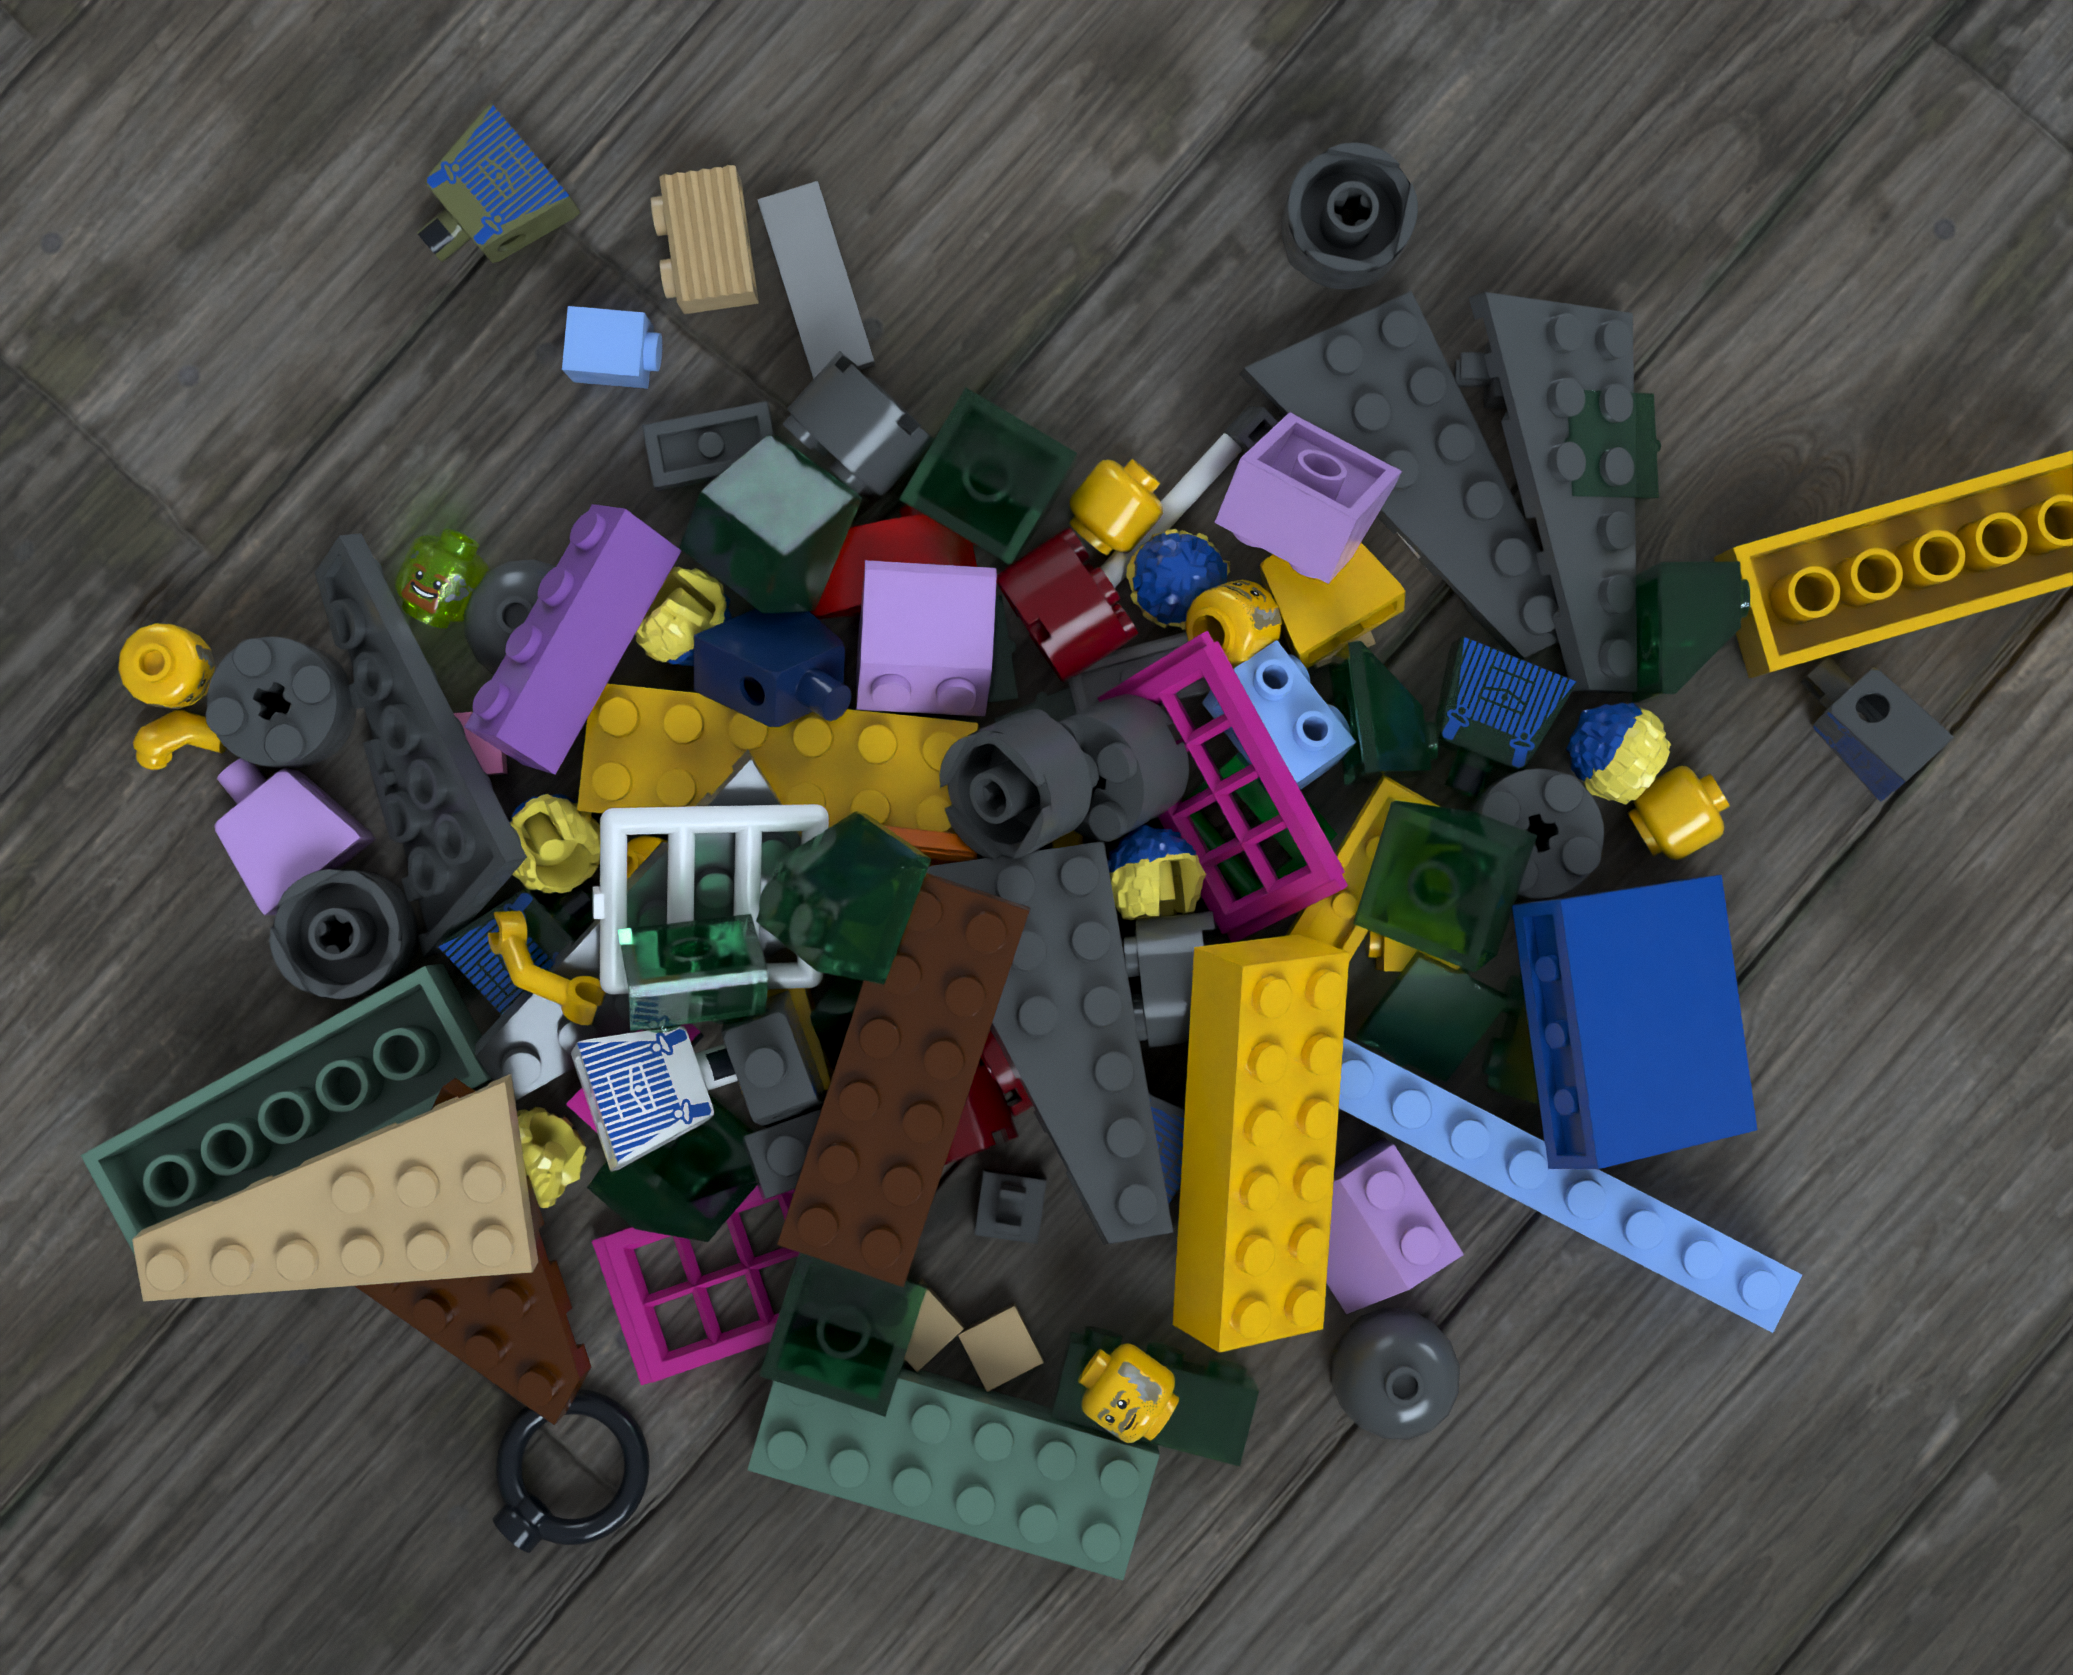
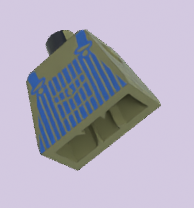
(493, 193)

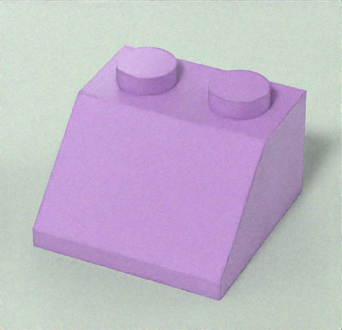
(1306, 497)
(925, 638)
(1382, 1230)

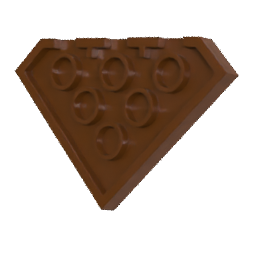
(500, 1324)

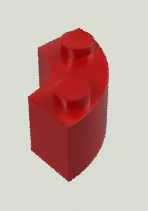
(903, 540)

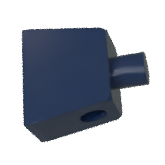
(772, 667)

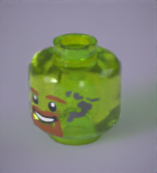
(440, 577)

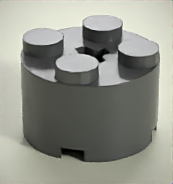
(1383, 208)
(858, 426)
(245, 694)
(1136, 764)
(1017, 785)
(1568, 820)
(312, 917)
(1163, 957)

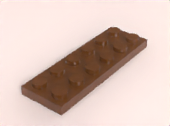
(904, 1083)

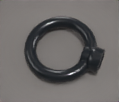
(527, 1519)

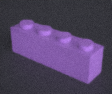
(572, 637)

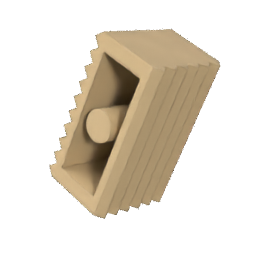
(706, 240)

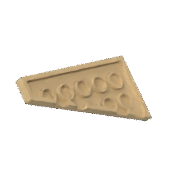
(387, 1208)

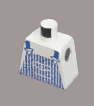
(647, 1089)

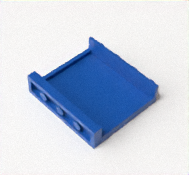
(1634, 1022)

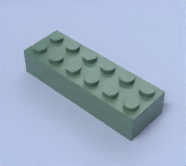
(294, 1102)
(967, 1466)

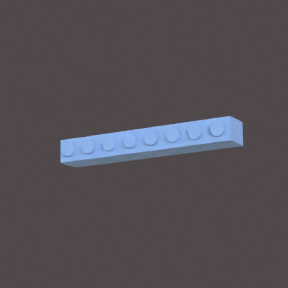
(1574, 1197)

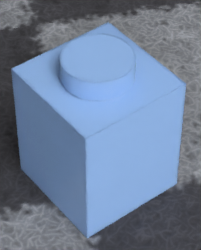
(610, 347)

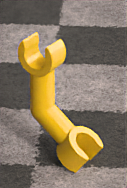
(576, 996)

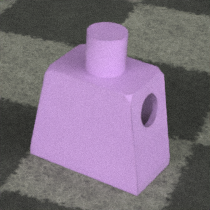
(283, 830)

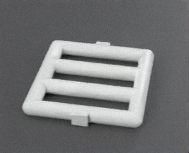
(681, 824)

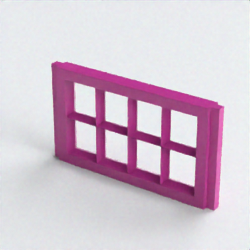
(1278, 896)
(636, 1306)

